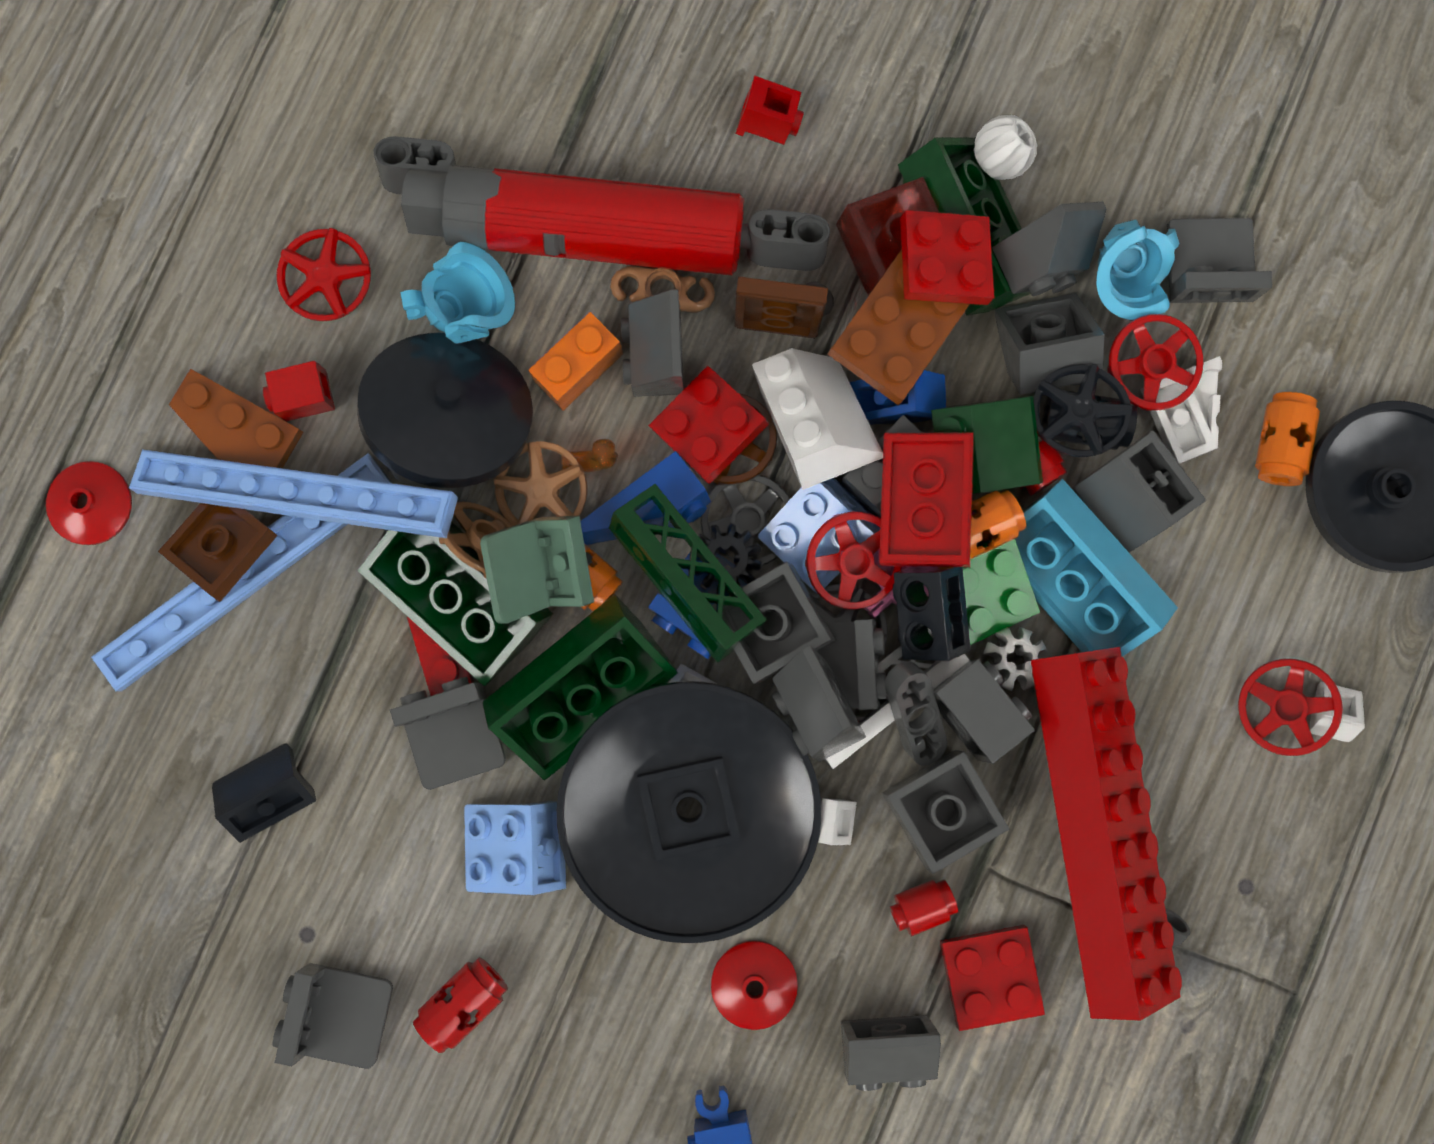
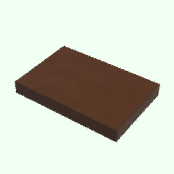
(779, 307)

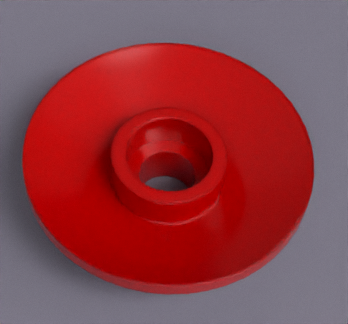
(106, 508)
(749, 963)

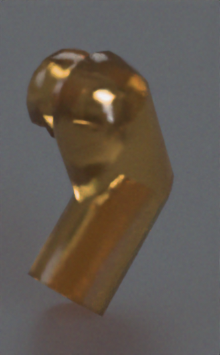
(599, 458)

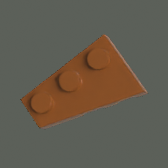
(232, 425)

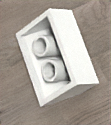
(816, 415)

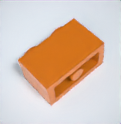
(576, 361)

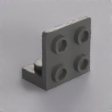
(1215, 262)

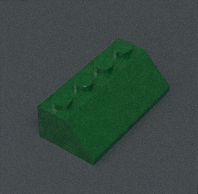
(966, 189)
(448, 601)
(573, 683)

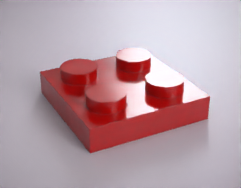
(946, 257)
(708, 424)
(992, 977)

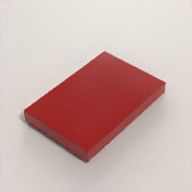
(926, 499)

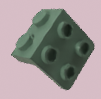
(536, 567)

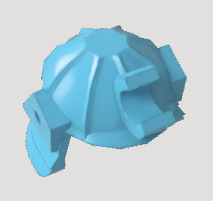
(1132, 269)
(463, 294)

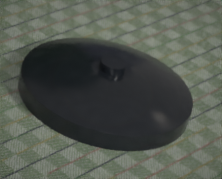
(444, 410)
(1376, 486)

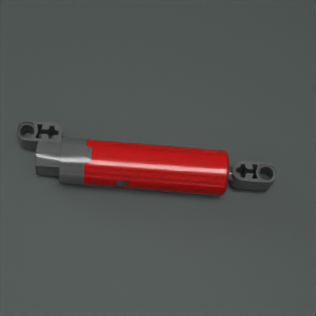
(590, 215)

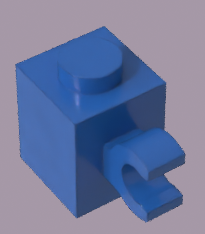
(718, 1124)

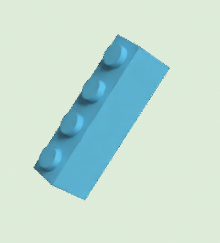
(1088, 576)

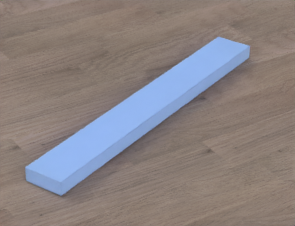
(295, 493)
(195, 610)

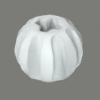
(1005, 147)
(1023, 648)

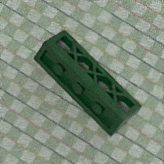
(673, 582)

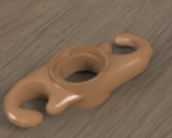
(646, 278)

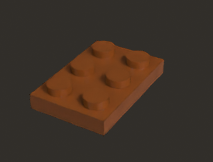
(893, 336)

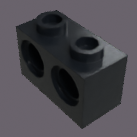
(941, 612)

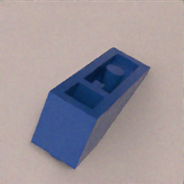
(675, 482)

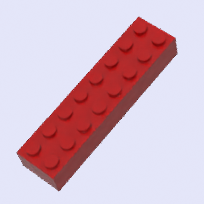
(1106, 834)

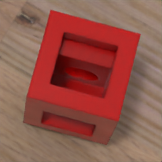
(770, 111)

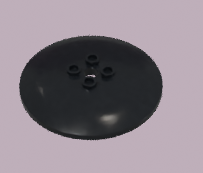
(678, 873)

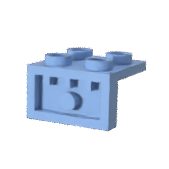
(803, 515)
(513, 849)

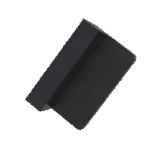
(261, 794)

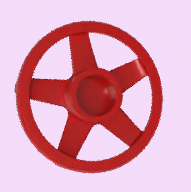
(323, 274)
(1156, 361)
(852, 561)
(1290, 707)

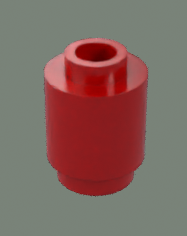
(924, 907)

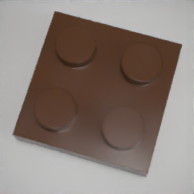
(217, 546)

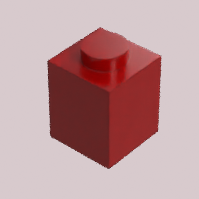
(298, 391)

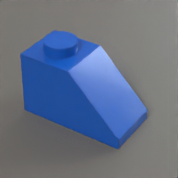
(925, 395)

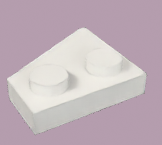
(1190, 426)

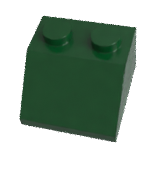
(1004, 441)

